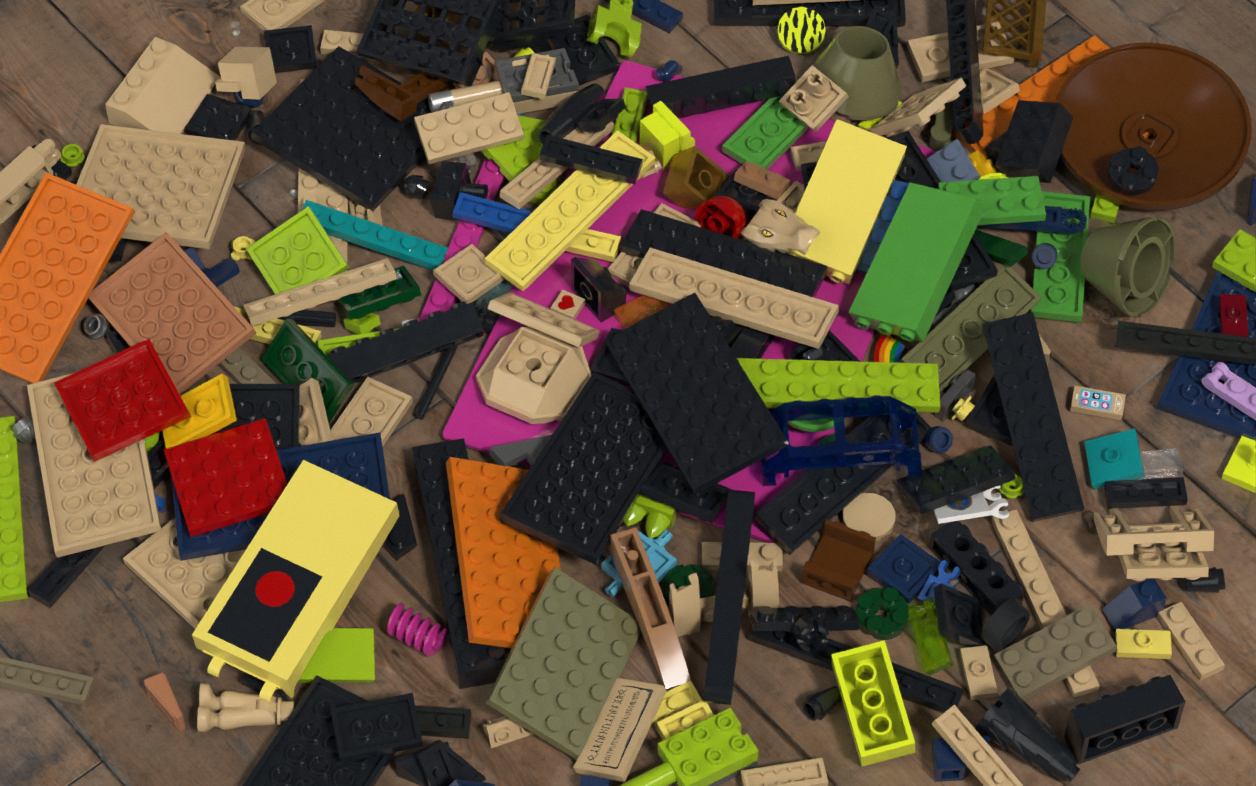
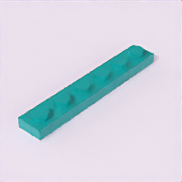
(378, 237)

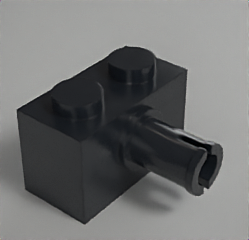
(450, 181)

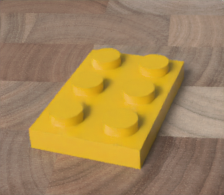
(209, 408)

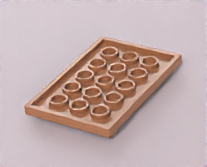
(176, 307)

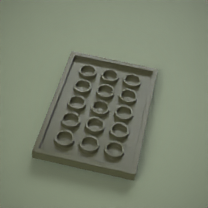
(564, 663)

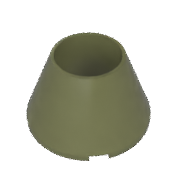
(865, 69)
(1130, 263)

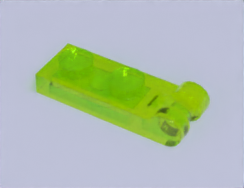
(931, 645)

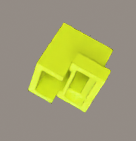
(664, 134)

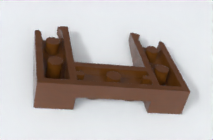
(399, 99)

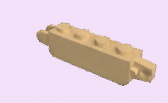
(24, 174)

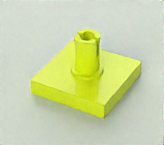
(1242, 465)

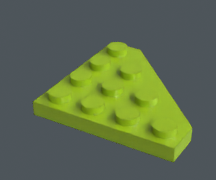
(519, 155)

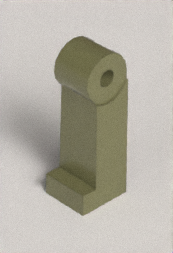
(942, 130)

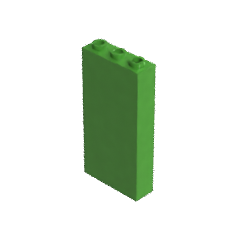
(916, 262)

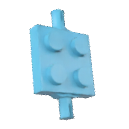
(659, 558)

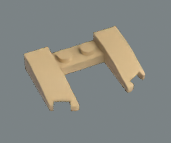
(1189, 529)
(689, 610)

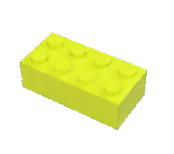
(873, 703)

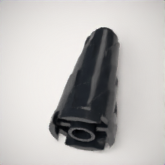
(1018, 729)

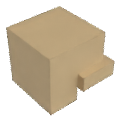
(247, 70)

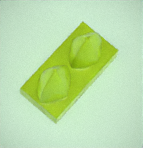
(657, 515)

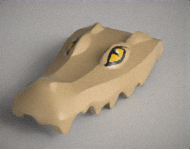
(779, 228)

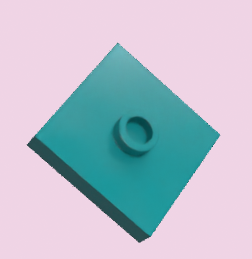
(1114, 458)

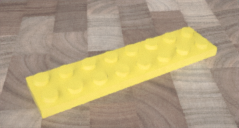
(562, 218)

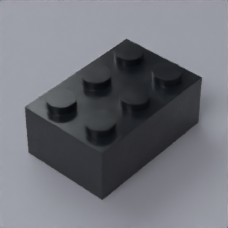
(1034, 140)

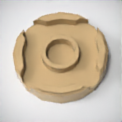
(870, 514)

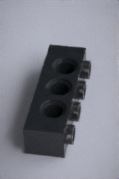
(978, 583)

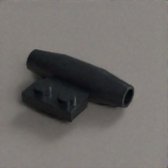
(583, 110)

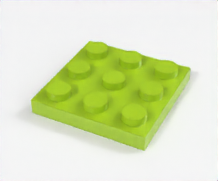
(297, 253)

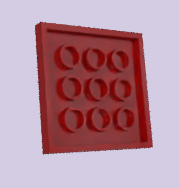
(122, 400)
(226, 477)

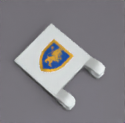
(973, 507)

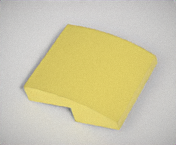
(680, 710)

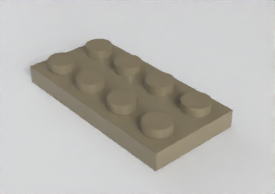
(1056, 652)

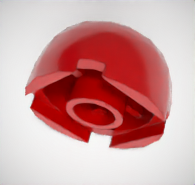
(722, 216)

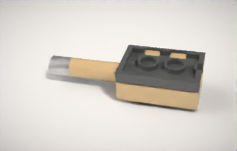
(509, 77)

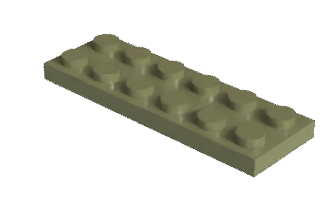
(960, 336)

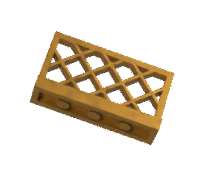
(1034, 29)

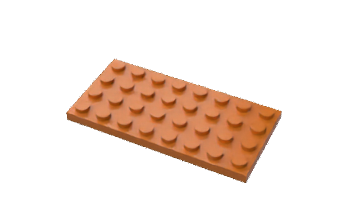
(52, 271)
(497, 562)

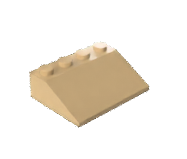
(161, 90)

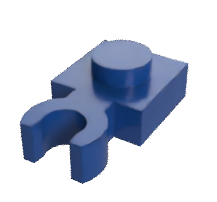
(943, 577)

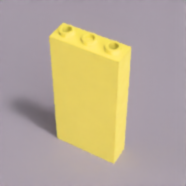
(847, 196)

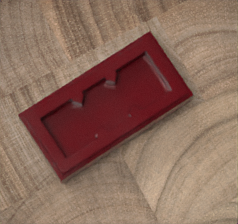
(1233, 315)

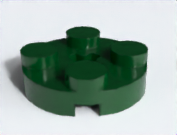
(887, 600)

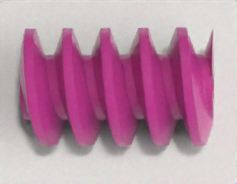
(415, 632)

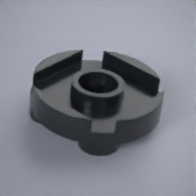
(1133, 158)

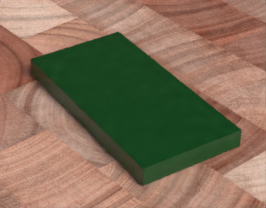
(297, 359)

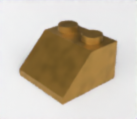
(693, 179)

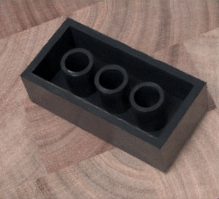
(1124, 718)

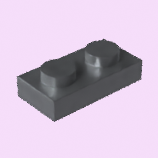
(958, 389)

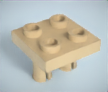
(813, 98)

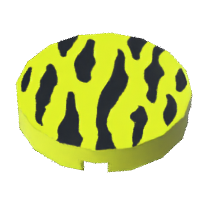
(801, 31)

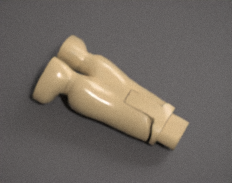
(238, 710)

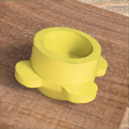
(238, 245)
(962, 409)

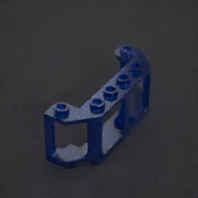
(842, 452)

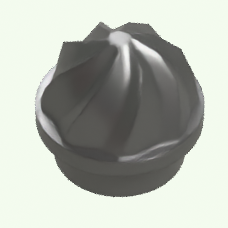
(96, 326)
(24, 430)

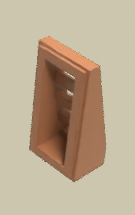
(162, 695)

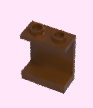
(839, 560)

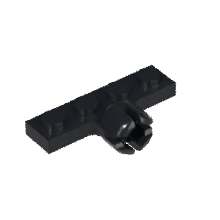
(830, 350)
(806, 624)

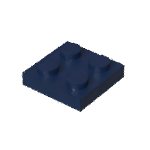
(904, 568)

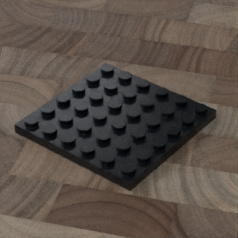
(342, 134)

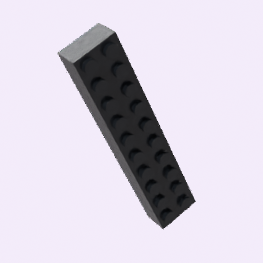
(473, 662)

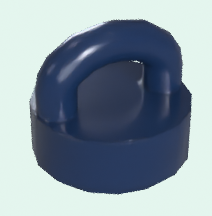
(1044, 255)
(939, 439)

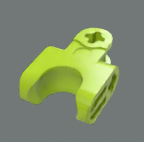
(616, 22)

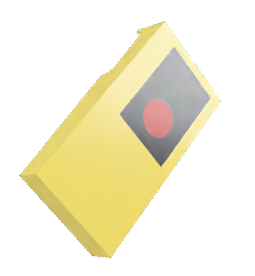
(295, 578)

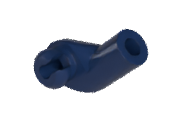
(669, 71)

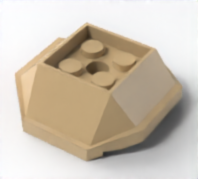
(537, 394)

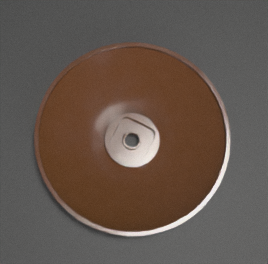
(1161, 91)

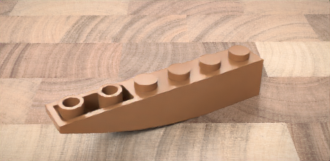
(649, 607)

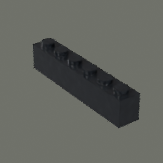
(724, 87)
(409, 343)

